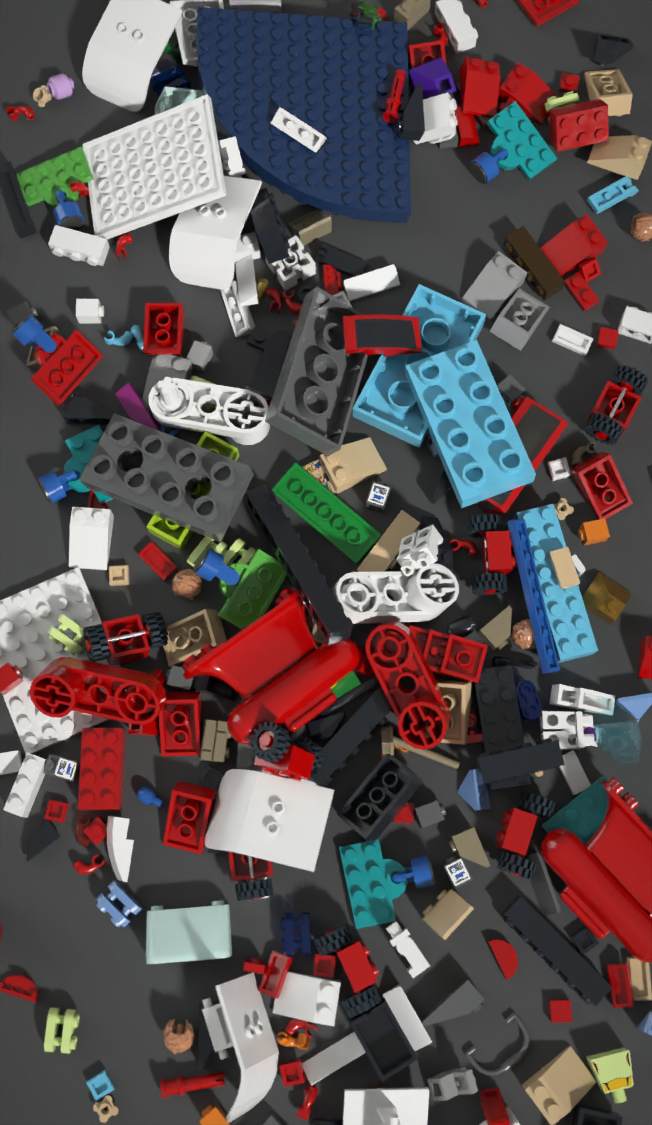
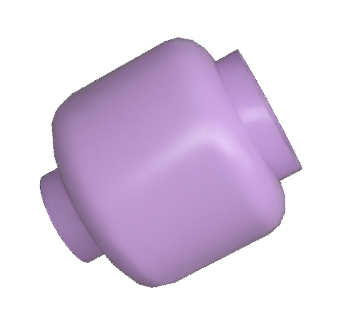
(60, 86)

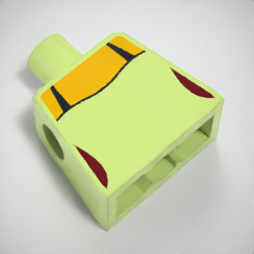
(612, 1072)

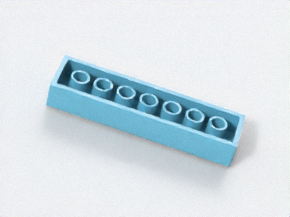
(564, 607)

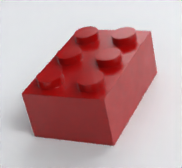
(579, 125)

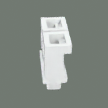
(231, 158)
(420, 551)
(571, 728)
(408, 948)

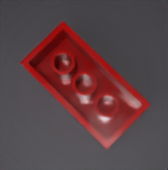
(102, 769)

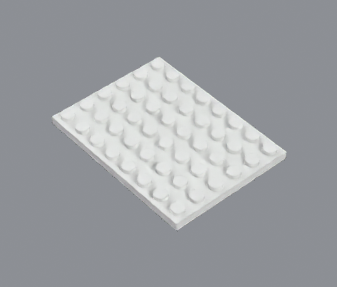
(155, 168)
(25, 642)

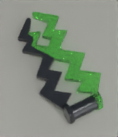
(365, 14)

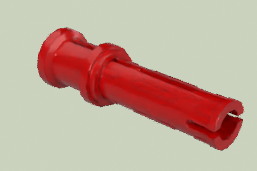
(394, 103)
(181, 1084)

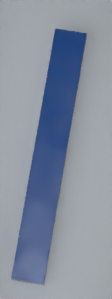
(533, 596)

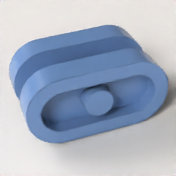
(106, 903)

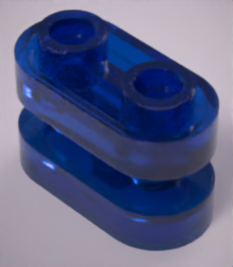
(172, 77)
(528, 701)
(288, 924)

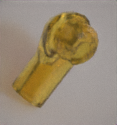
(261, 287)

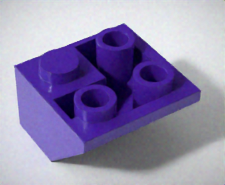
(434, 78)

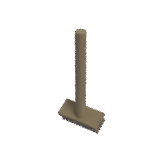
(389, 741)

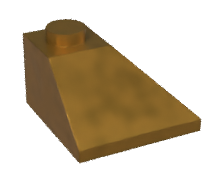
(605, 598)

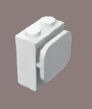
(439, 119)

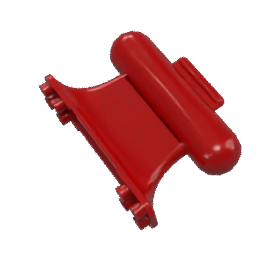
(276, 669)
(609, 874)

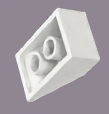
(90, 538)
(308, 998)

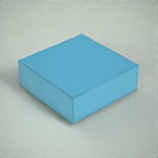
(100, 1085)

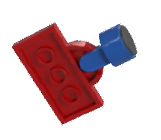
(61, 360)

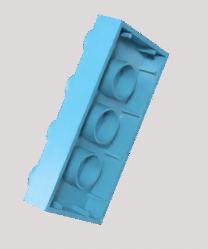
(387, 396)
(469, 423)

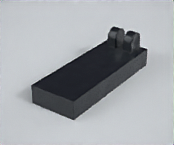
(341, 261)

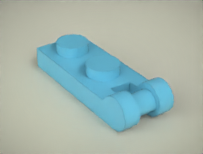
(612, 195)

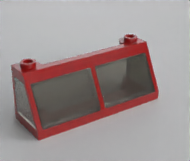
(538, 432)

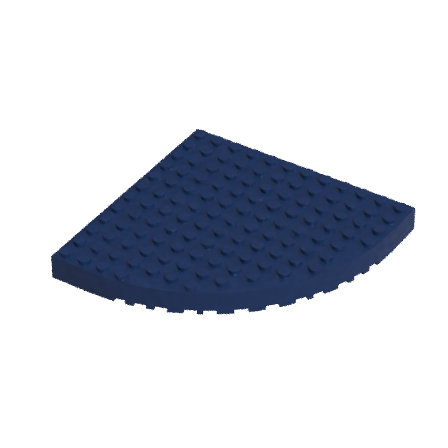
(329, 80)

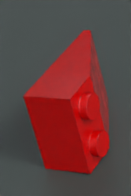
(424, 53)
(479, 87)
(528, 91)
(574, 245)
(163, 328)
(601, 485)
(181, 724)
(189, 817)

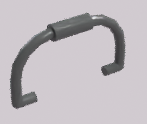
(510, 1062)

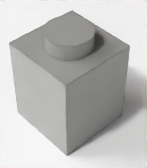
(200, 355)

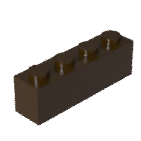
(533, 260)

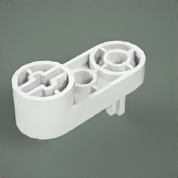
(227, 420)
(415, 596)

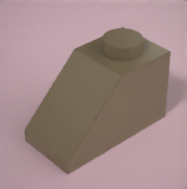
(497, 630)
(469, 847)

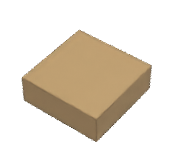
(119, 575)

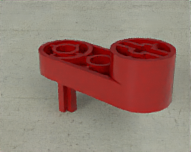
(385, 653)
(74, 686)

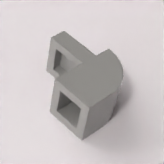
(452, 1083)

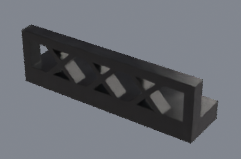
(16, 202)

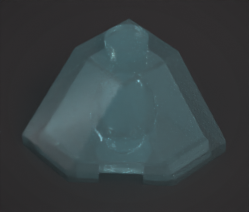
(620, 740)

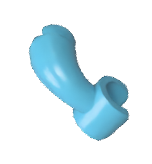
(137, 332)
(121, 341)

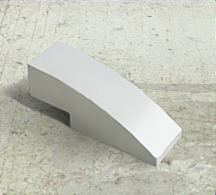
(582, 699)
(119, 847)

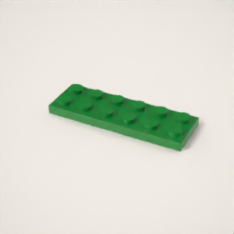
(326, 513)

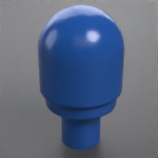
(148, 796)

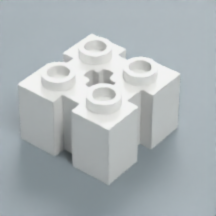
(293, 267)

